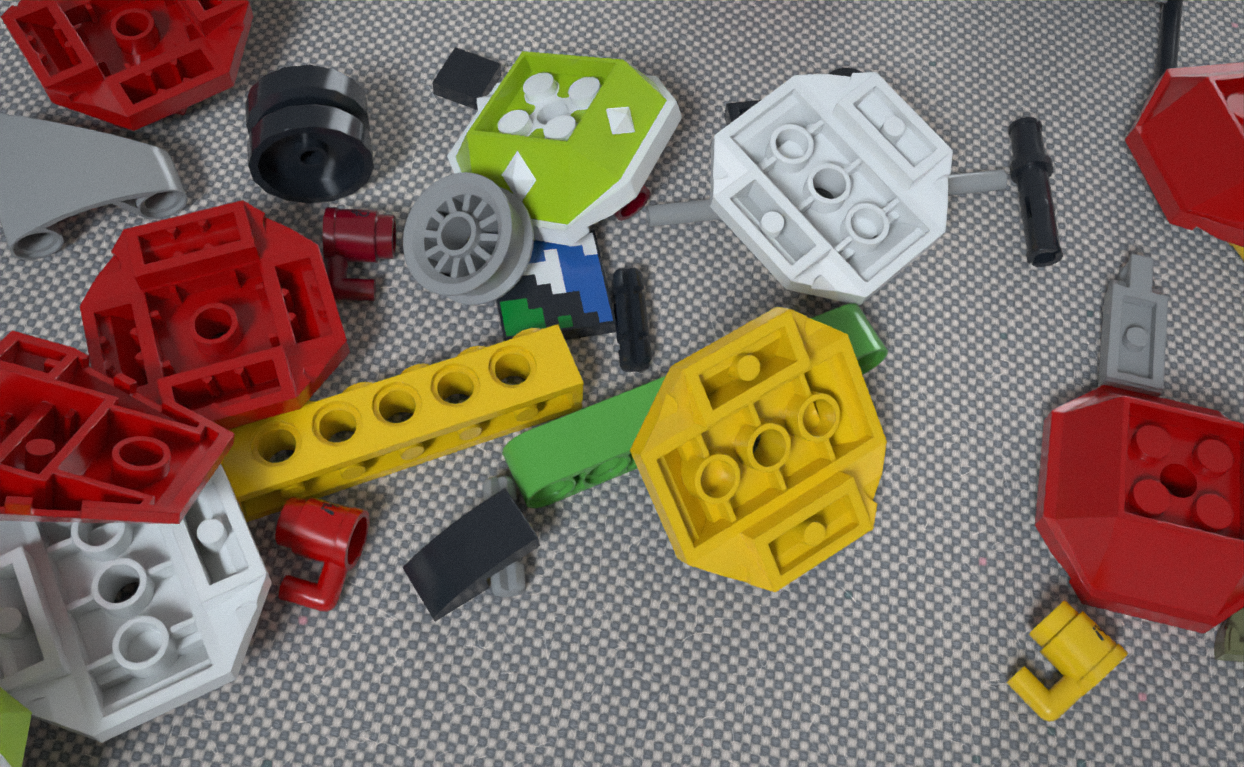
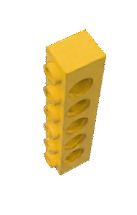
(433, 431)

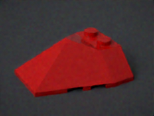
(92, 444)

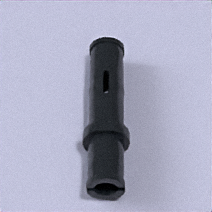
(1031, 174)

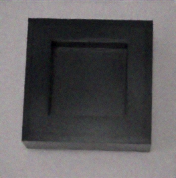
(466, 78)

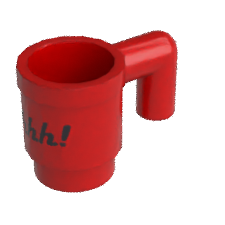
(323, 534)

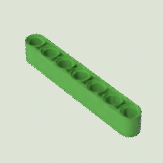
(597, 440)

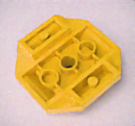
(816, 459)

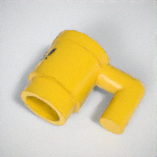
(1077, 651)

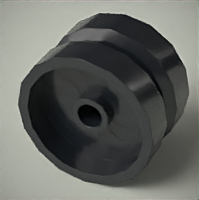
(308, 134)

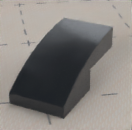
(469, 552)

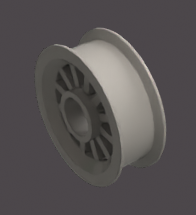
(439, 230)

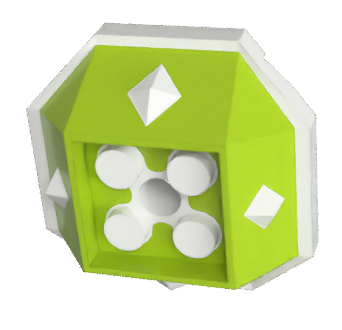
(568, 138)

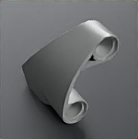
(67, 169)

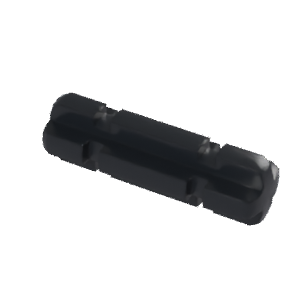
(631, 320)

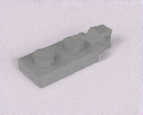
(1134, 330)

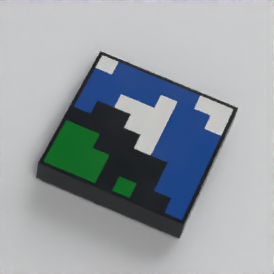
(560, 288)

